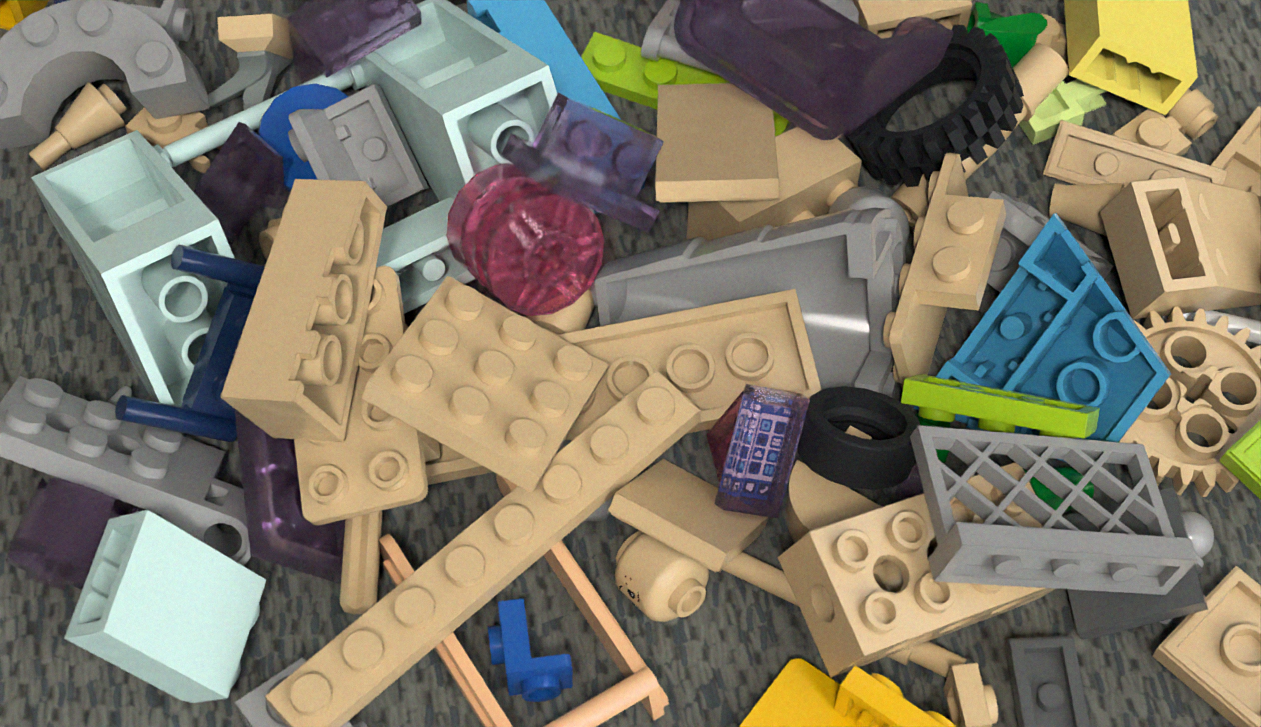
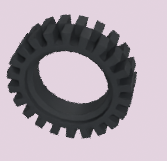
(963, 131)

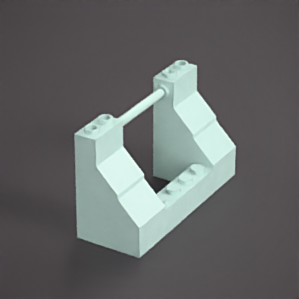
(126, 209)

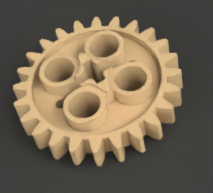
(1218, 365)

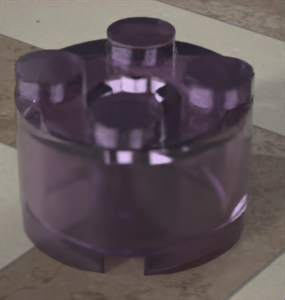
(61, 532)

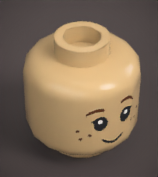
(659, 578)

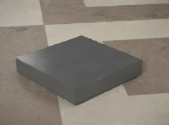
(1112, 612)

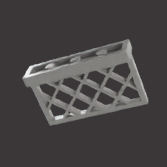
(1058, 552)

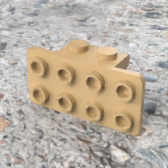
(947, 270)
(380, 455)

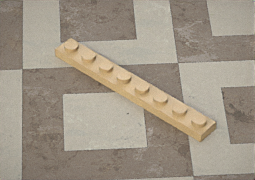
(484, 559)

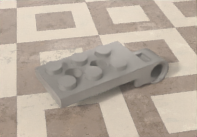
(123, 460)

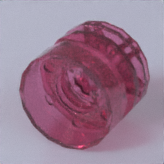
(524, 240)

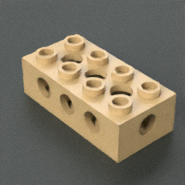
(872, 585)

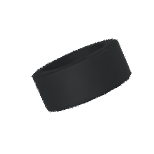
(851, 459)

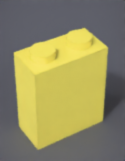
(1132, 48)

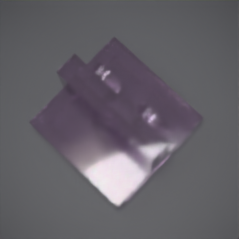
(590, 160)

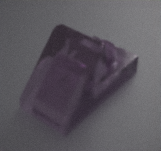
(241, 179)

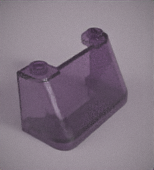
(809, 58)

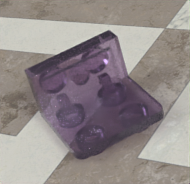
(340, 32)

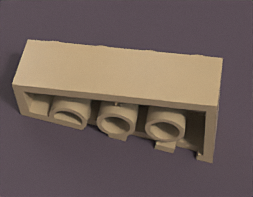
(309, 313)

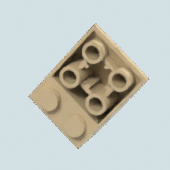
(1185, 245)

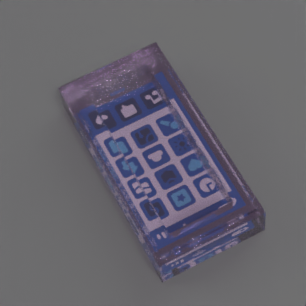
(762, 451)

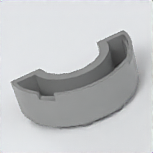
(82, 43)

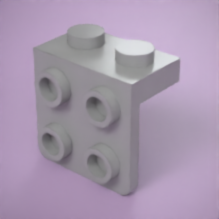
(358, 143)

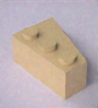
(809, 182)

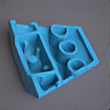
(1062, 339)

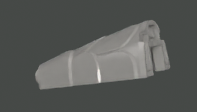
(837, 262)

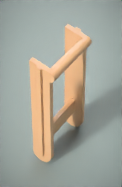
(639, 681)

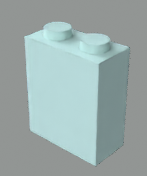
(166, 608)

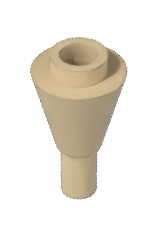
(87, 119)

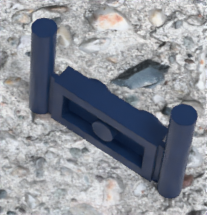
(202, 408)

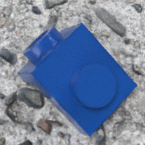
(534, 678)

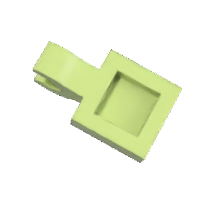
(1065, 103)

